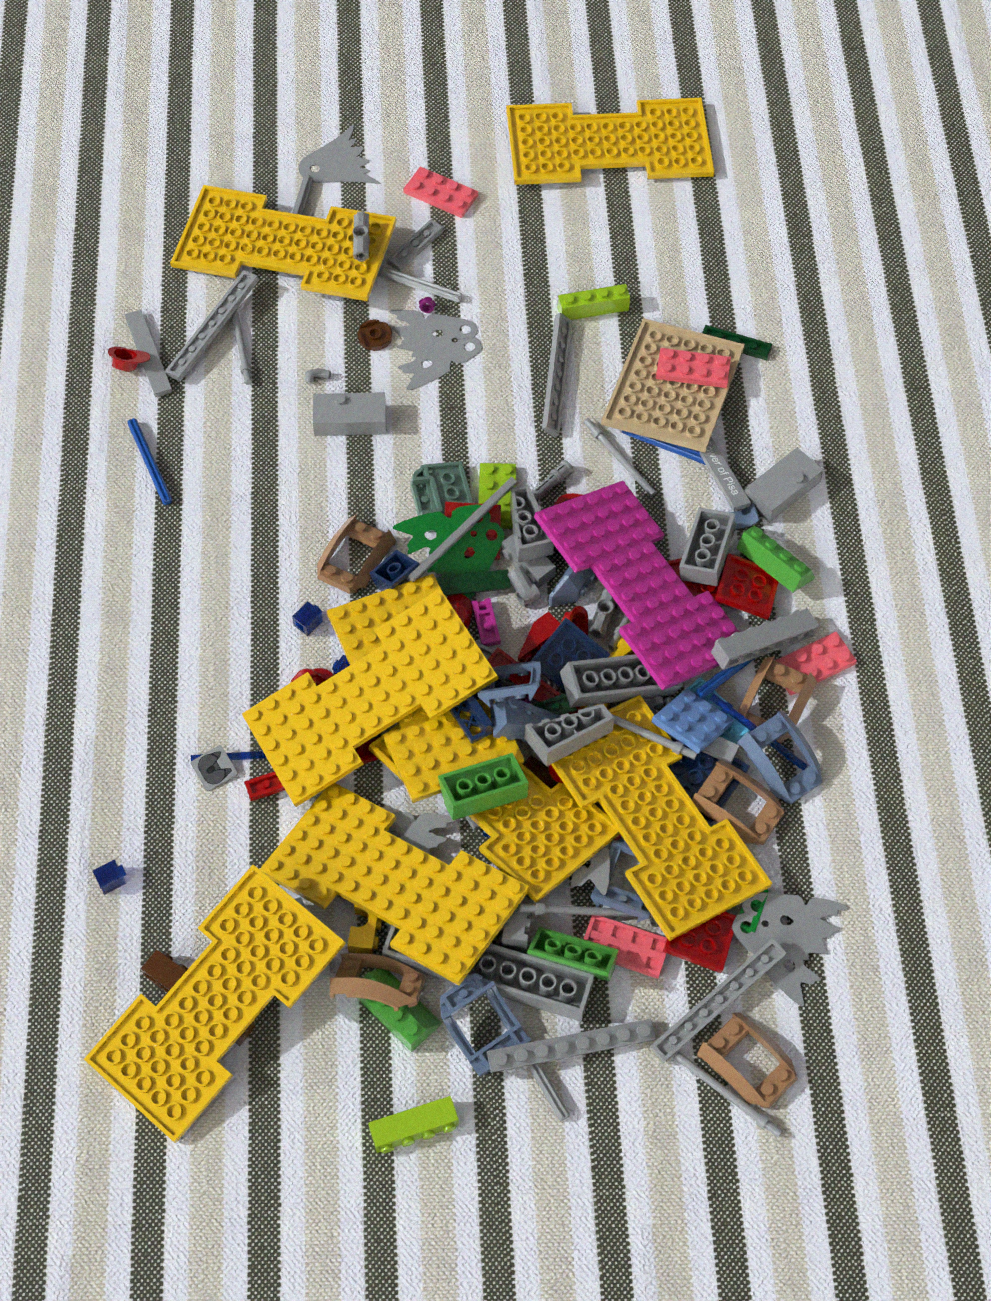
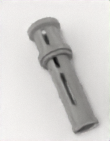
(555, 477)

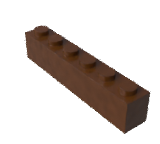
(165, 973)

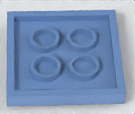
(692, 721)

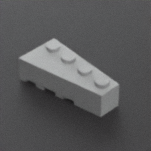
(529, 537)
(568, 733)
(517, 929)

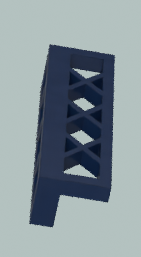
(479, 716)

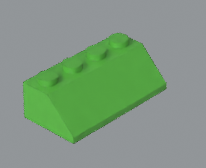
(774, 559)
(483, 786)
(574, 953)
(408, 1024)

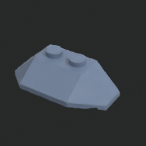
(571, 587)

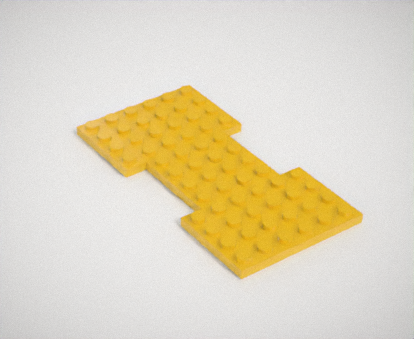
(662, 135)
(235, 230)
(315, 729)
(420, 746)
(538, 836)
(685, 864)
(441, 909)
(171, 1052)

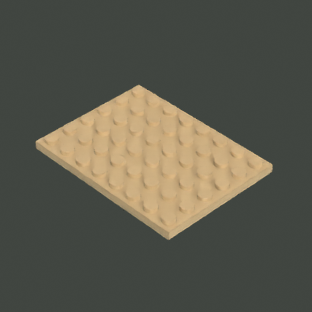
(664, 408)

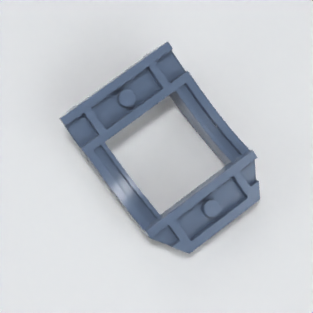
(490, 693)
(764, 736)
(616, 897)
(463, 995)

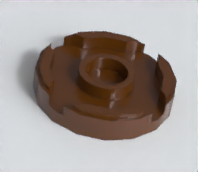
(374, 335)

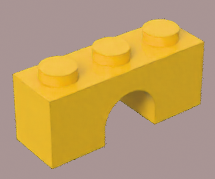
(364, 938)

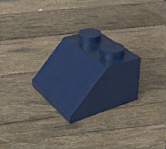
(393, 571)

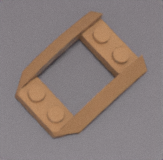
(361, 532)
(786, 678)
(715, 786)
(348, 981)
(726, 1040)

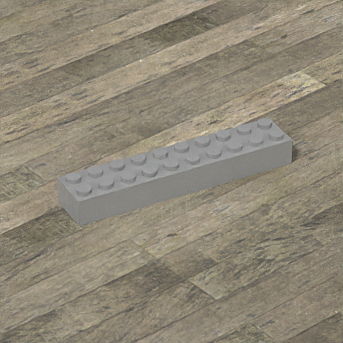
(521, 978)

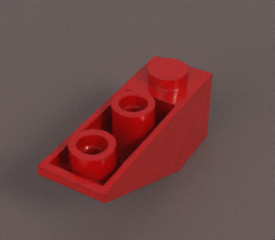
(537, 636)

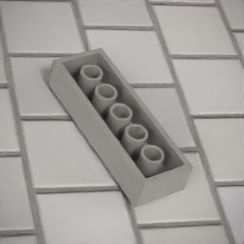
(610, 681)

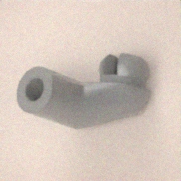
(321, 373)

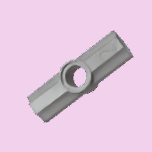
(361, 236)
(602, 619)

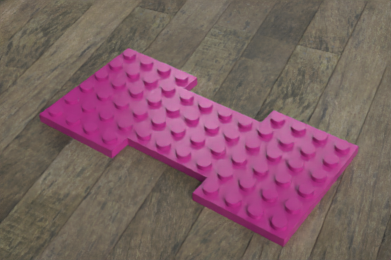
(615, 539)

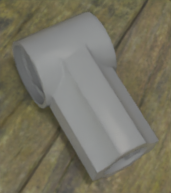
(525, 590)

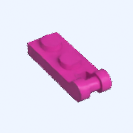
(486, 622)

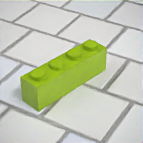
(594, 302)
(414, 1124)

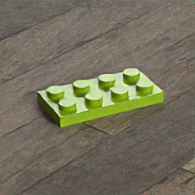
(491, 478)

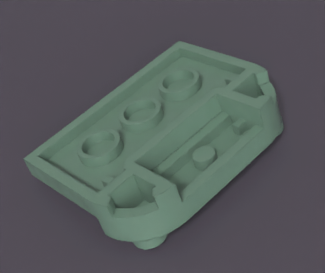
(438, 484)

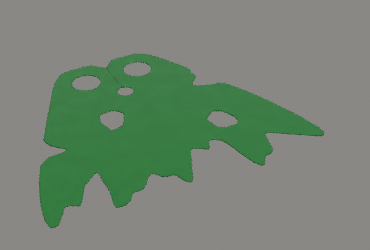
(454, 561)

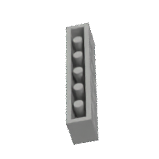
(764, 638)

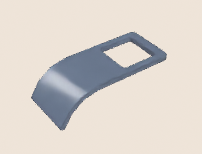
(746, 517)

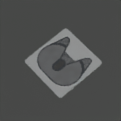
(213, 768)

